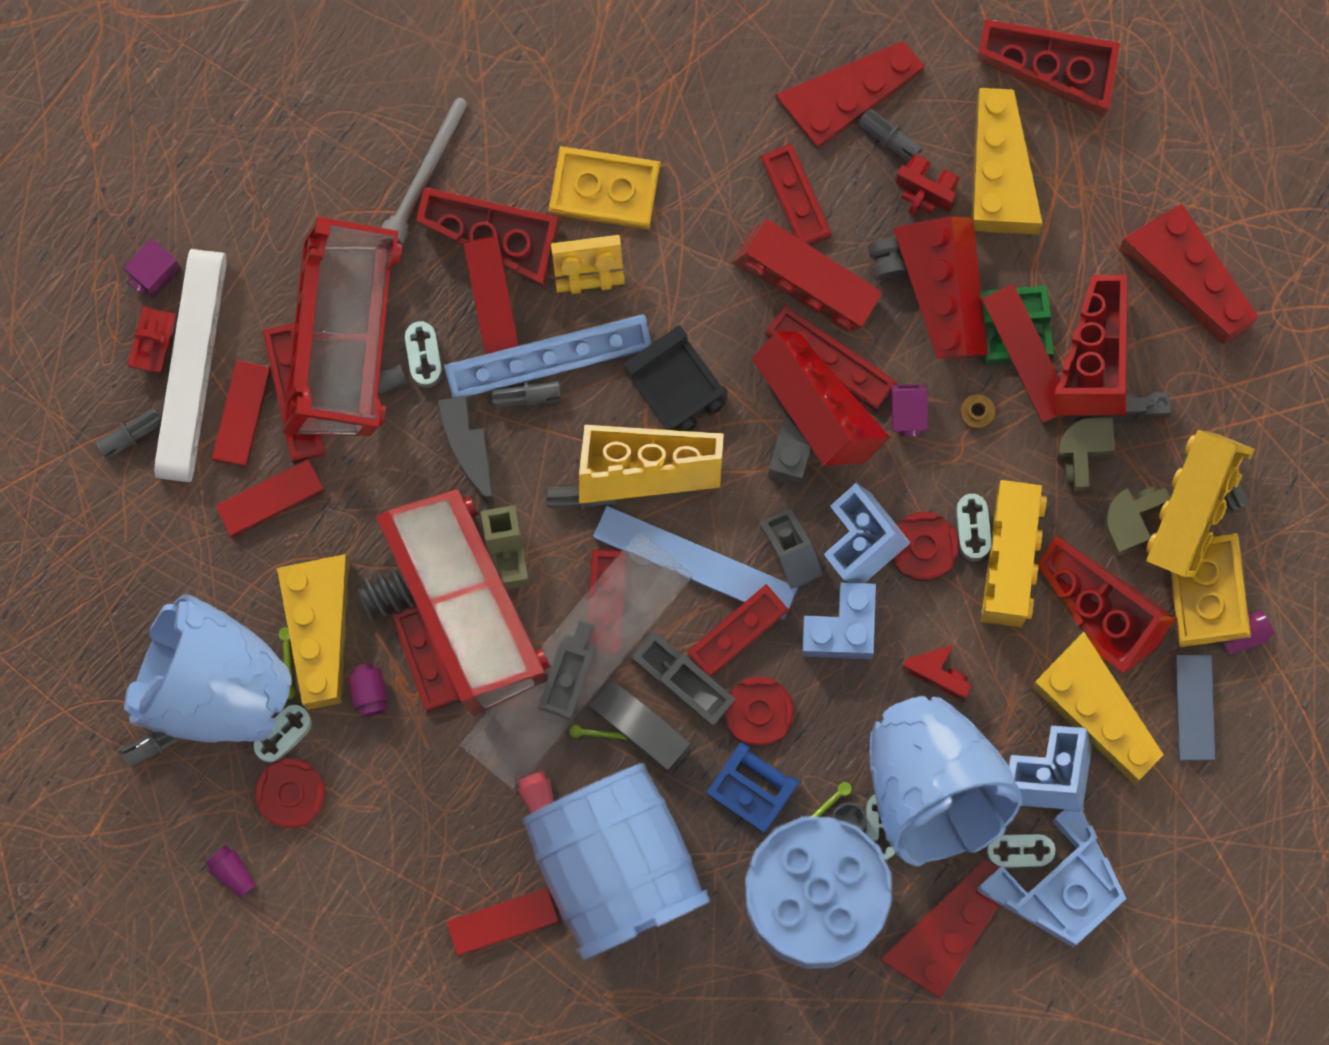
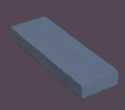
(1194, 708)

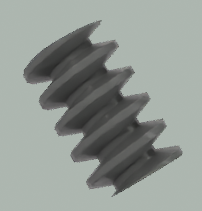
(385, 593)

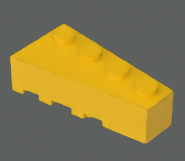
(1002, 175)
(1196, 502)

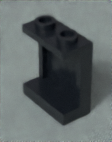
(675, 381)

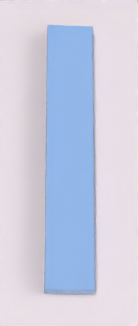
(548, 356)
(707, 566)

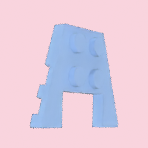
(1072, 895)

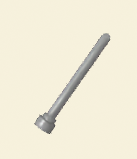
(399, 221)

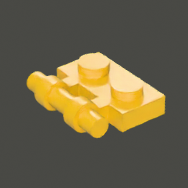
(588, 256)

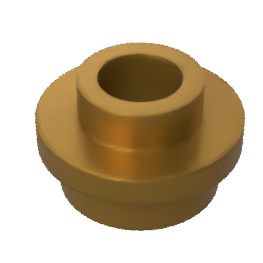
(970, 419)

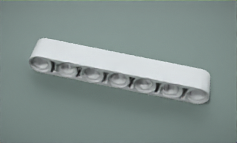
(190, 365)

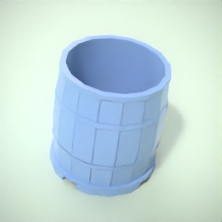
(614, 860)
(818, 892)

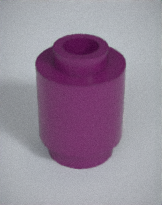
(368, 690)

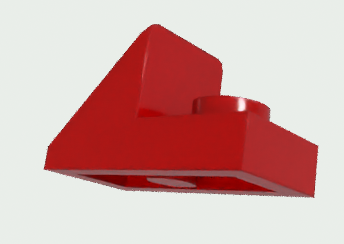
(928, 669)

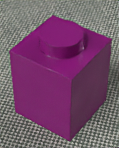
(151, 269)
(909, 409)

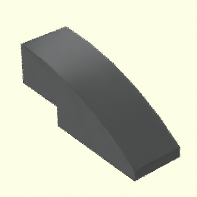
(467, 445)
(682, 678)
(640, 726)

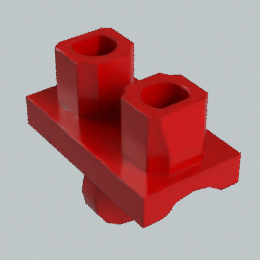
(926, 191)
(152, 340)

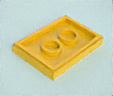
(604, 187)
(1214, 601)

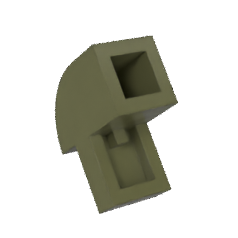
(1083, 441)
(1124, 521)
(506, 545)

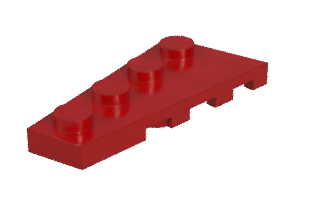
(843, 95)
(944, 937)

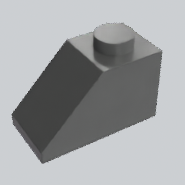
(790, 454)
(791, 548)

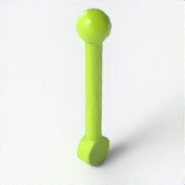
(284, 636)
(576, 731)
(844, 789)

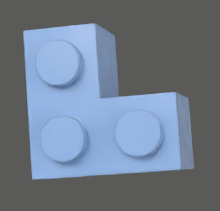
(871, 536)
(849, 633)
(1060, 777)

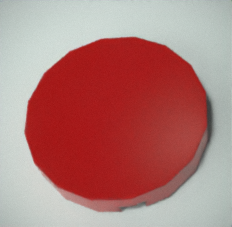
(931, 547)
(760, 712)
(290, 793)

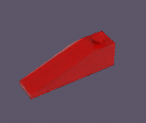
(1110, 611)

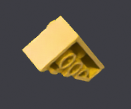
(646, 462)
(1012, 554)
(316, 621)
(1090, 698)

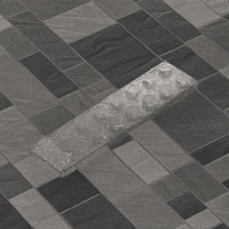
(622, 609)

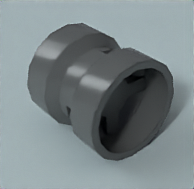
(887, 259)
(851, 814)

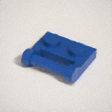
(745, 796)

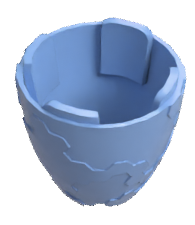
(207, 677)
(938, 782)

